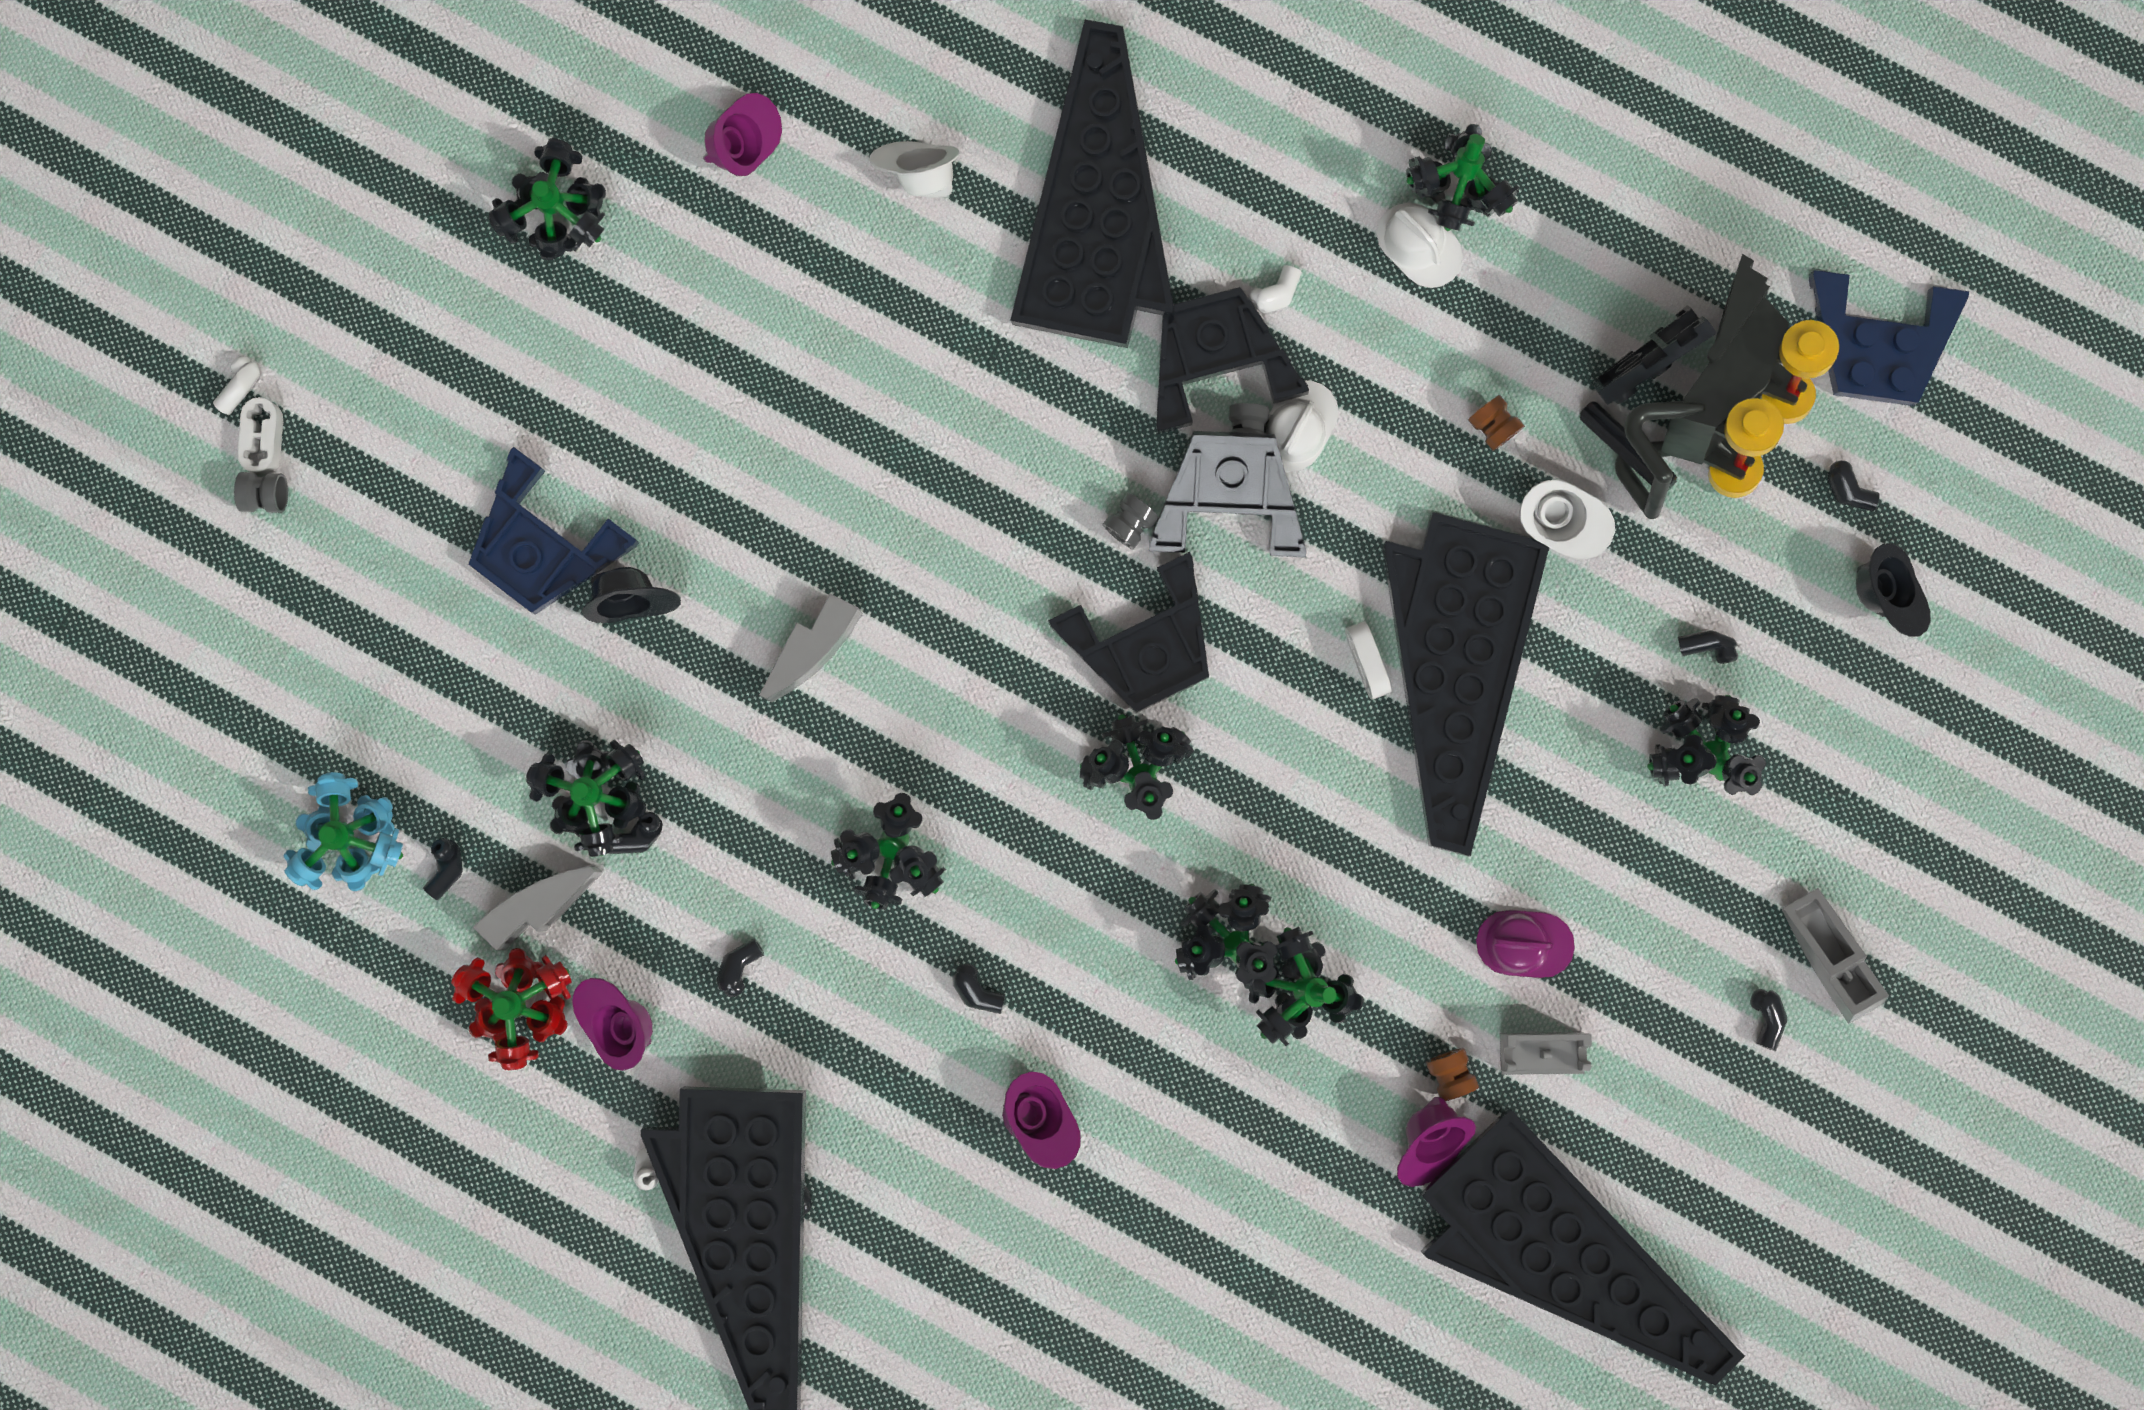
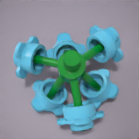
(327, 832)

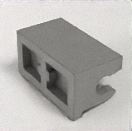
(1544, 1053)

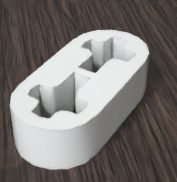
(253, 435)
(1368, 660)

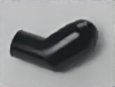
(1709, 641)
(733, 964)
(1774, 1017)

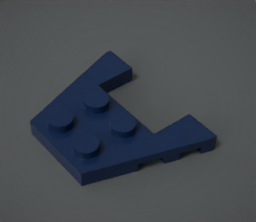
(1884, 357)
(529, 556)

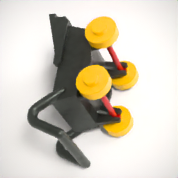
(1738, 399)

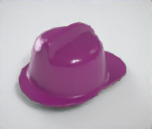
(743, 135)
(1525, 944)
(612, 1023)
(1041, 1120)
(1434, 1142)

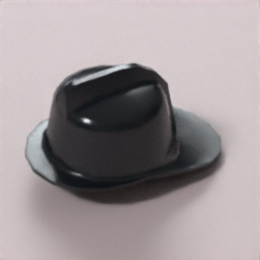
(1892, 590)
(626, 595)

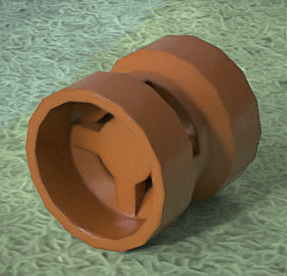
(1496, 422)
(1452, 1074)

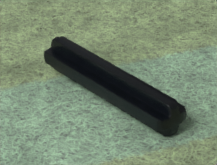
(1614, 436)

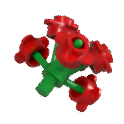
(497, 1017)

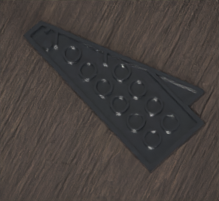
(1097, 223)
(1460, 642)
(739, 1208)
(1547, 1240)

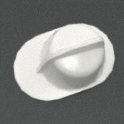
(919, 166)
(1419, 245)
(1303, 426)
(1567, 519)

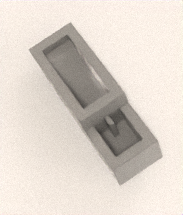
(812, 648)
(535, 906)
(1835, 956)

